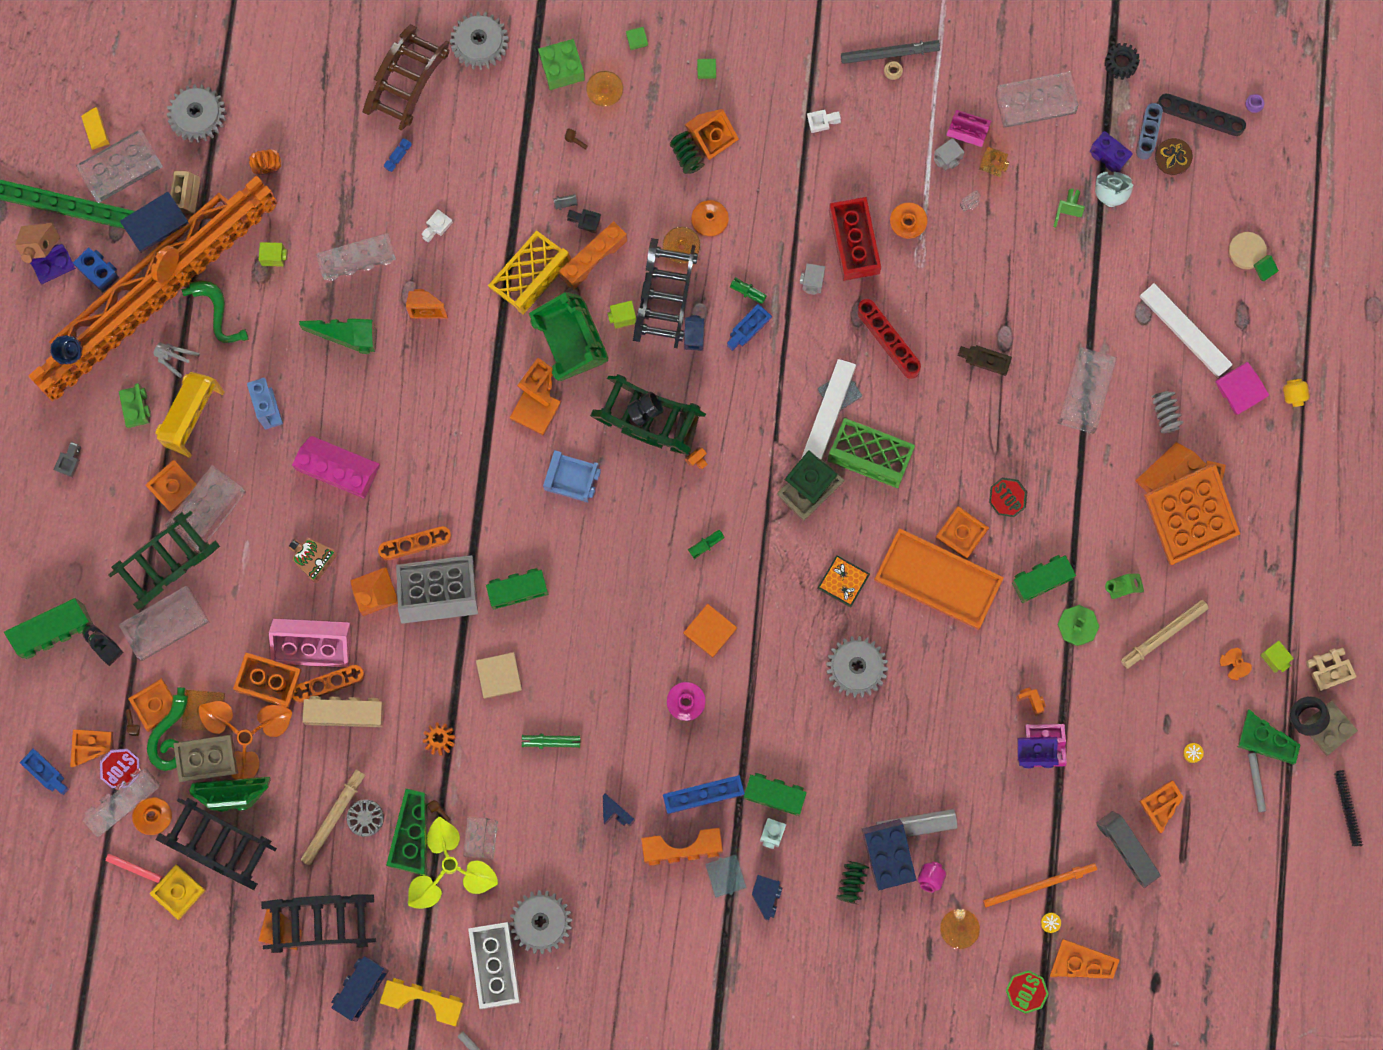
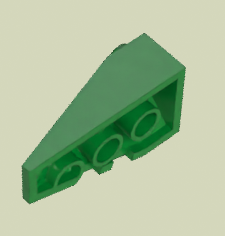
(354, 334)

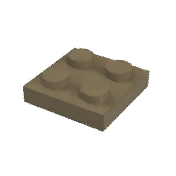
(1336, 732)

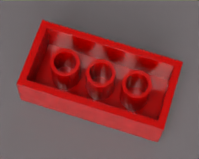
(854, 238)

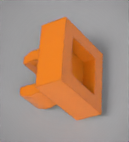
(696, 457)

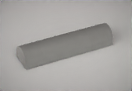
(928, 822)

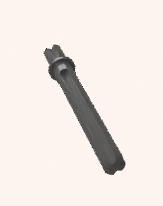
(891, 51)

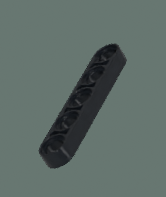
(1210, 112)

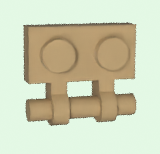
(1334, 674)

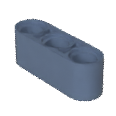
(1145, 138)

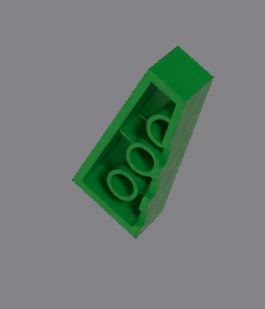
(409, 841)

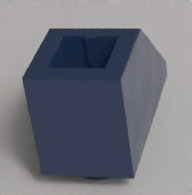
(694, 333)
(764, 895)

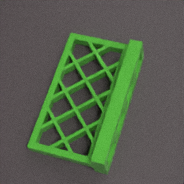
(866, 467)

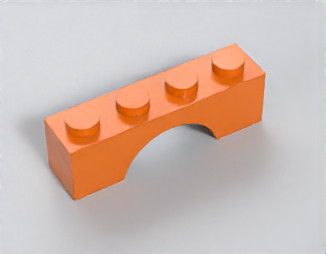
(604, 244)
(657, 850)

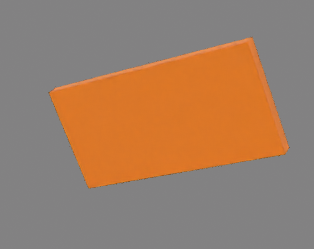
(939, 578)

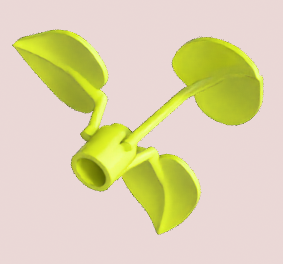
(477, 879)

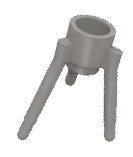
(166, 352)

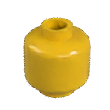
(1296, 392)

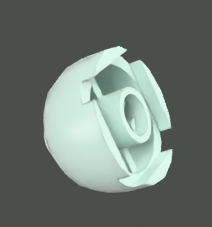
(1113, 189)

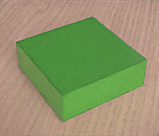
(636, 38)
(706, 68)

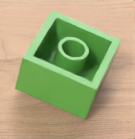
(561, 64)

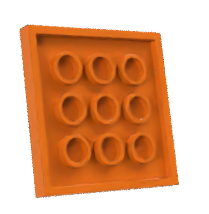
(1192, 514)

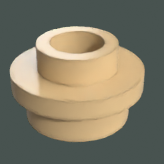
(893, 65)

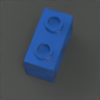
(96, 269)

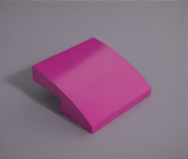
(968, 128)
(1242, 388)
(1050, 730)

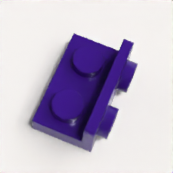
(53, 265)

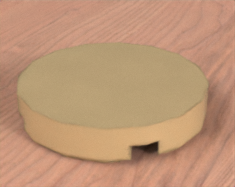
(1247, 250)

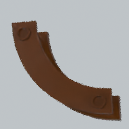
(390, 65)

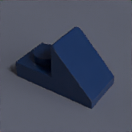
(611, 808)

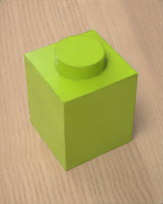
(272, 254)
(622, 314)
(1277, 657)

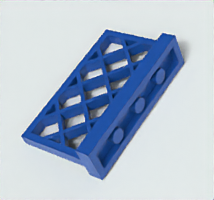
(703, 794)

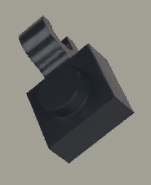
(587, 220)

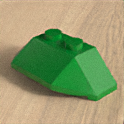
(230, 794)

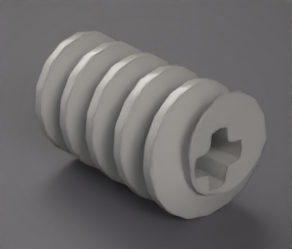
(1167, 411)

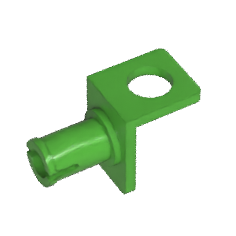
(1069, 206)
(1124, 585)

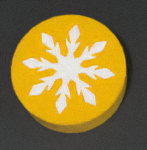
(1193, 753)
(1050, 923)

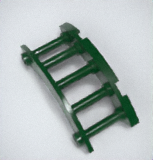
(643, 433)
(177, 569)

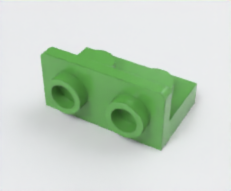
(134, 406)

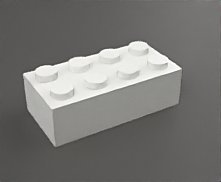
(494, 965)

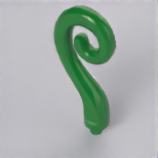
(178, 707)

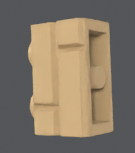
(185, 190)

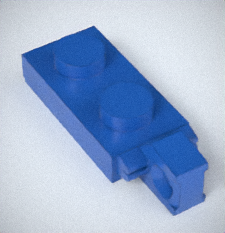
(748, 327)
(44, 771)

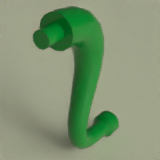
(211, 290)

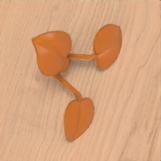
(273, 720)

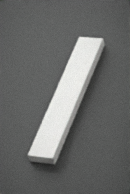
(1186, 330)
(830, 408)

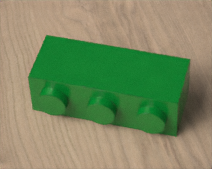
(1043, 578)
(516, 589)
(775, 794)

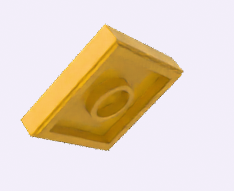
(177, 892)

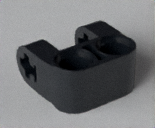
(102, 644)

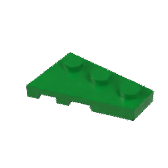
(1266, 740)

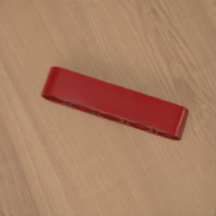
(888, 330)

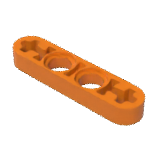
(414, 540)
(327, 681)

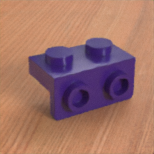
(1110, 152)
(1037, 752)

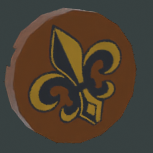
(1173, 156)

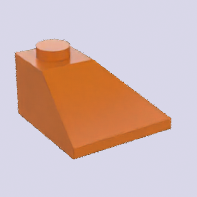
(712, 132)
(424, 305)
(374, 591)

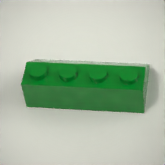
(48, 628)

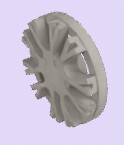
(365, 818)

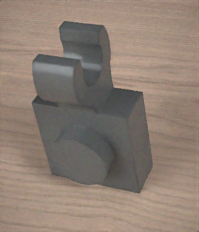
(67, 462)

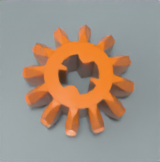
(265, 161)
(436, 745)

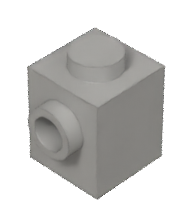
(948, 155)
(812, 279)

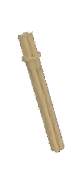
(1164, 634)
(333, 816)

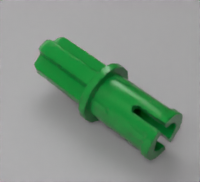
(748, 290)
(705, 544)

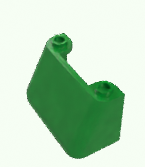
(569, 335)

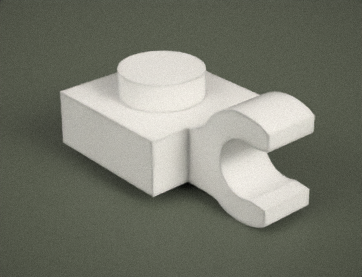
(820, 121)
(436, 224)

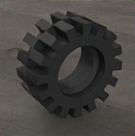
(1124, 51)

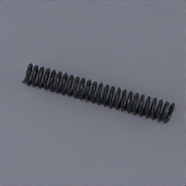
(1347, 809)

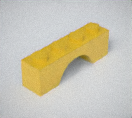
(446, 1010)

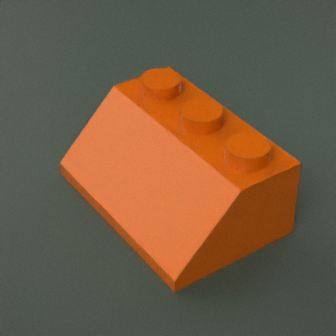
(1171, 466)

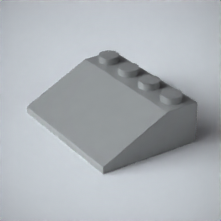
(436, 589)

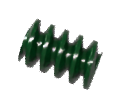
(685, 153)
(852, 883)

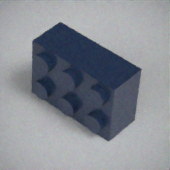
(889, 854)
(359, 988)

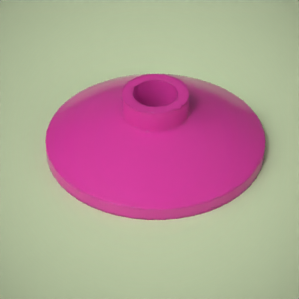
(686, 691)

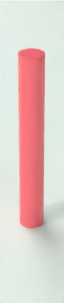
(133, 868)

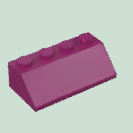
(336, 466)

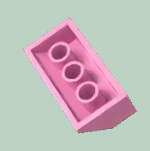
(310, 642)

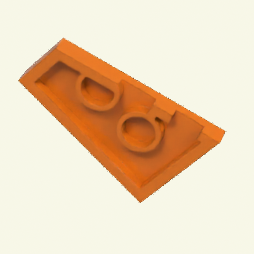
(1081, 961)

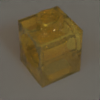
(993, 154)

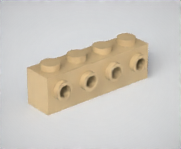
(343, 712)

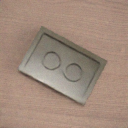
(800, 504)
(205, 758)

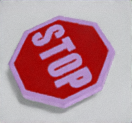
(118, 766)

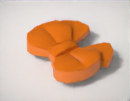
(1240, 668)

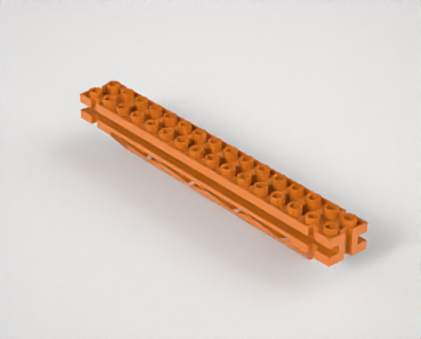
(146, 294)

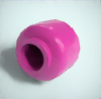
(931, 877)

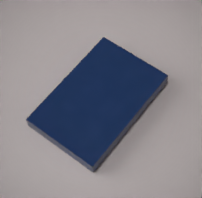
(154, 222)

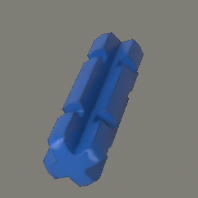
(397, 155)

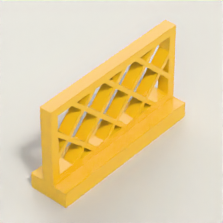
(543, 279)

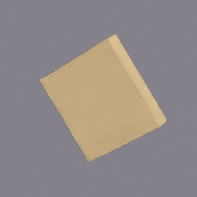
(499, 675)

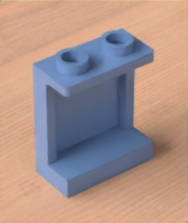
(264, 403)
(571, 477)

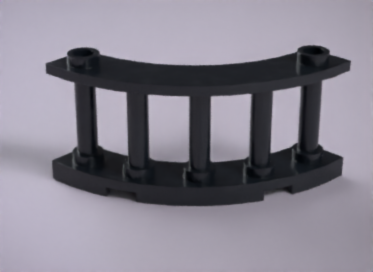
(649, 293)
(210, 859)
(316, 904)

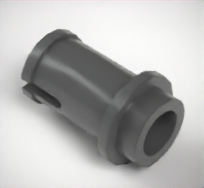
(565, 201)

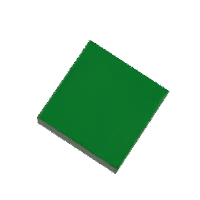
(1266, 268)

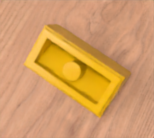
(95, 128)

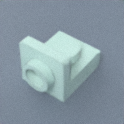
(772, 833)

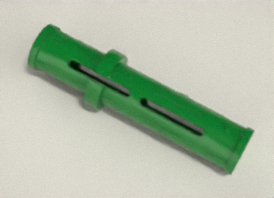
(550, 741)

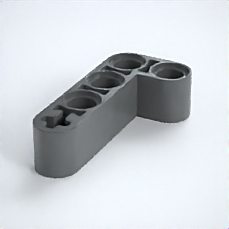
(1129, 847)

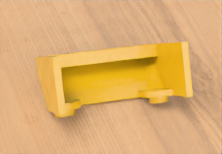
(186, 411)

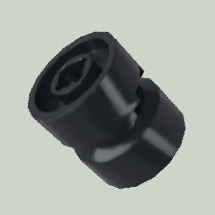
(646, 407)

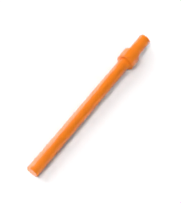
(1076, 873)

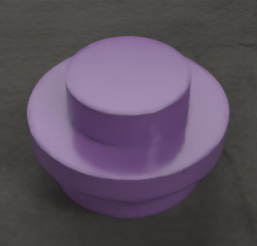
(1254, 103)

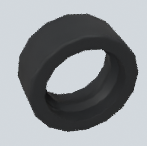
(1315, 728)

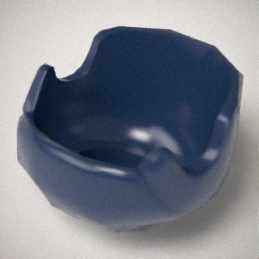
(66, 349)

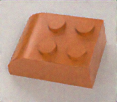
(267, 680)

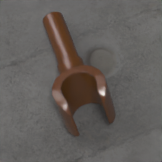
(570, 137)
(133, 730)
(435, 806)

